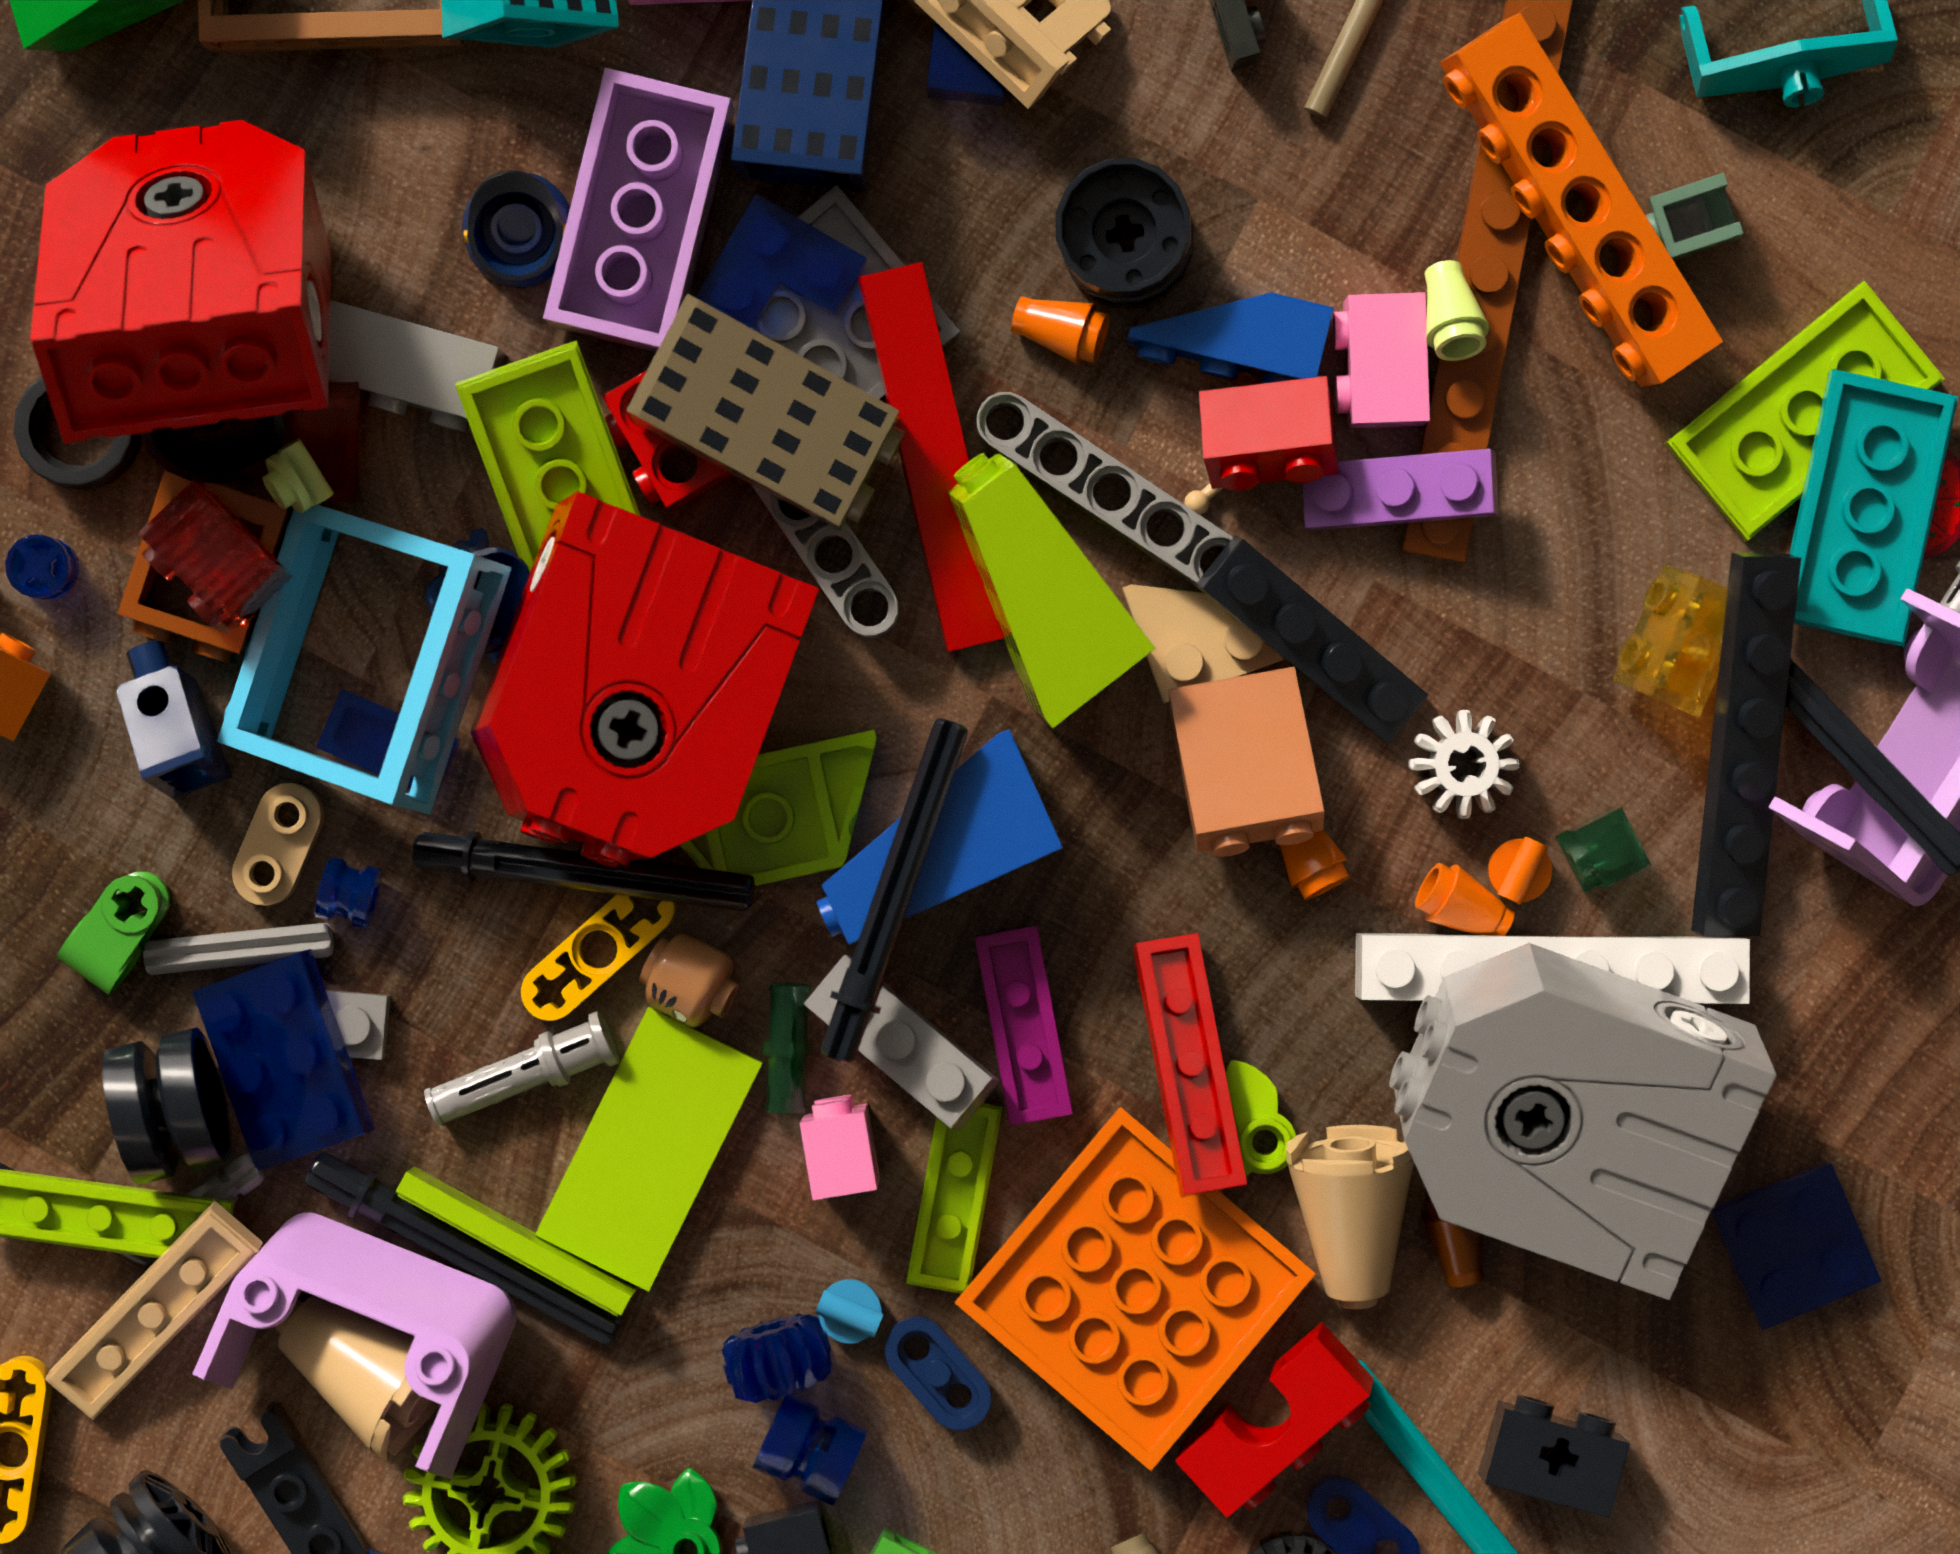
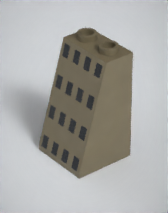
(765, 414)

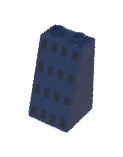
(809, 92)

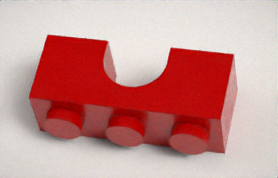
(1239, 1460)

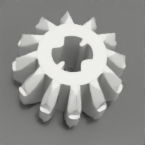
(1467, 785)

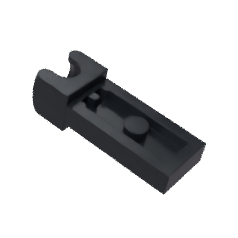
(292, 1488)

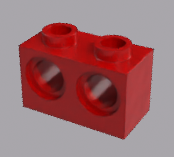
(652, 451)

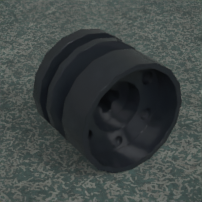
(1119, 195)
(150, 1521)

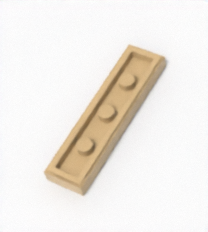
(154, 1310)

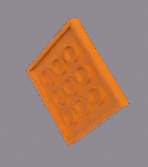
(1132, 1292)

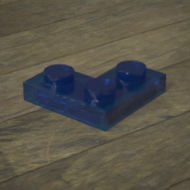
(774, 250)

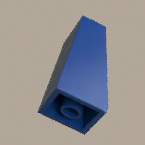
(983, 831)

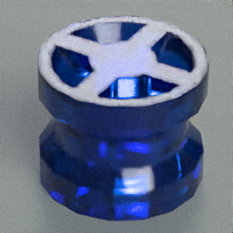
(32, 558)
(348, 893)

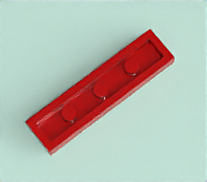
(1189, 1065)

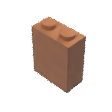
(1246, 762)

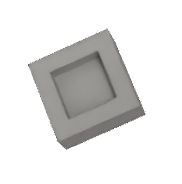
(362, 1022)

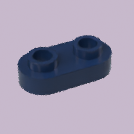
(938, 1371)

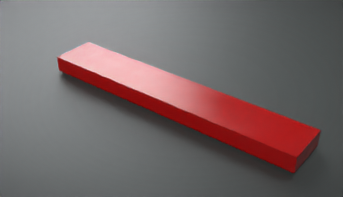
(932, 446)

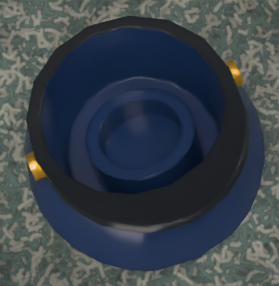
(515, 228)

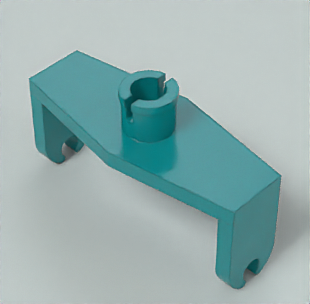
(1791, 65)

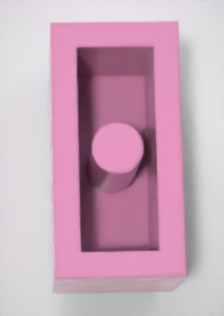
(1383, 360)
(839, 1148)

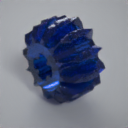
(777, 1358)

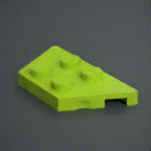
(793, 812)

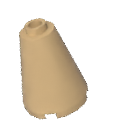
(1352, 1206)
(357, 1371)

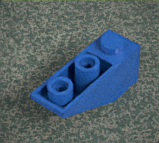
(1256, 335)

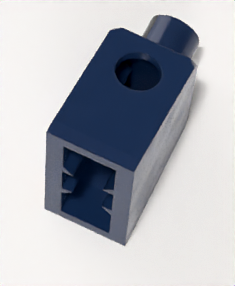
(169, 725)

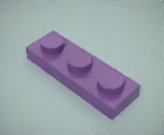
(1404, 490)

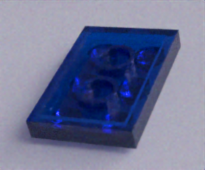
(283, 1060)

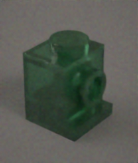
(1602, 849)

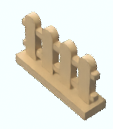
(1015, 45)

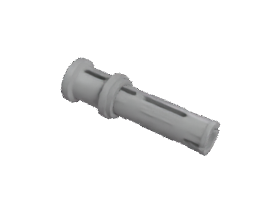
(550, 1061)

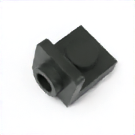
(1239, 31)

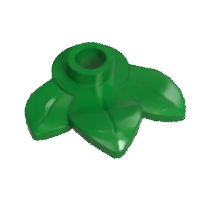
(664, 1519)

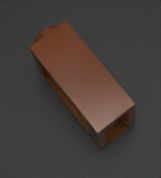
(160, 624)

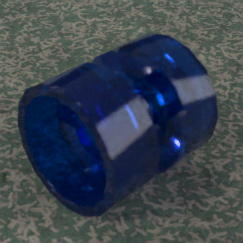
(833, 1445)

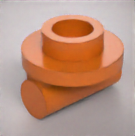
(1520, 869)

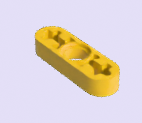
(573, 992)
(36, 1404)

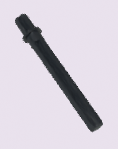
(1873, 771)
(568, 869)
(893, 893)
(382, 1205)

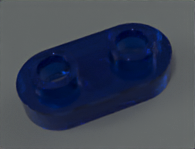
(1363, 1524)

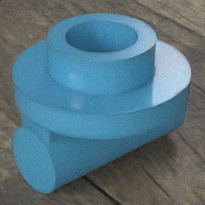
(849, 1311)

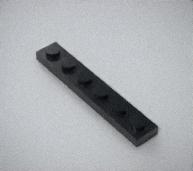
(1745, 744)

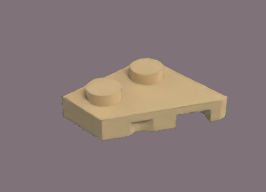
(1193, 638)

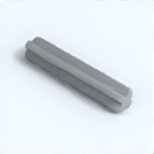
(236, 948)

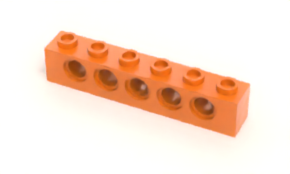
(1612, 216)

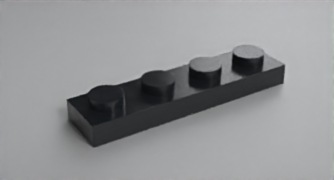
(1311, 639)

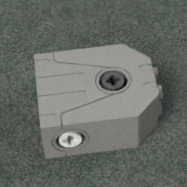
(1578, 1111)

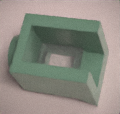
(1694, 217)

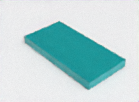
(1869, 505)

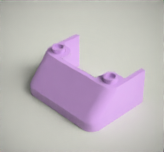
(1923, 747)
(455, 1317)

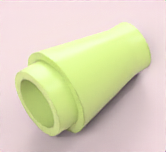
(1453, 315)

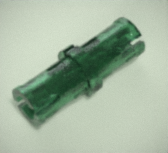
(787, 1048)

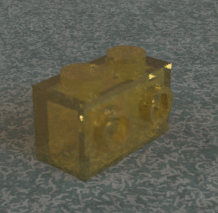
(1676, 641)

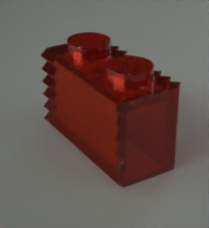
(212, 556)

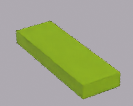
(954, 1201)

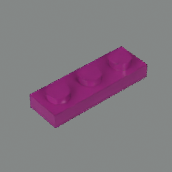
(1023, 1025)

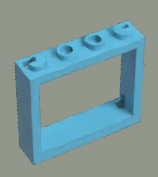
(438, 683)

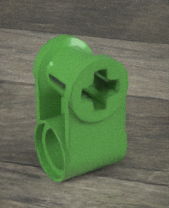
(109, 937)

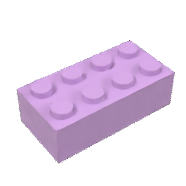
(638, 210)

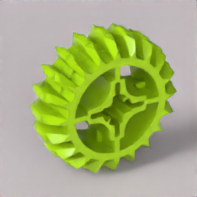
(517, 1492)

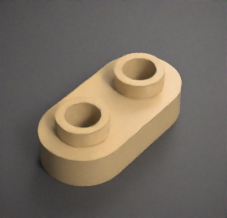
(278, 845)

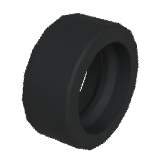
(34, 452)

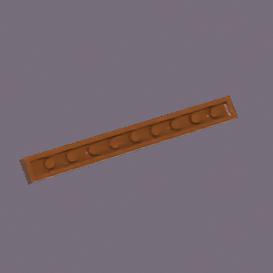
(1492, 261)

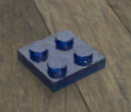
(1795, 1245)

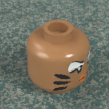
(689, 979)

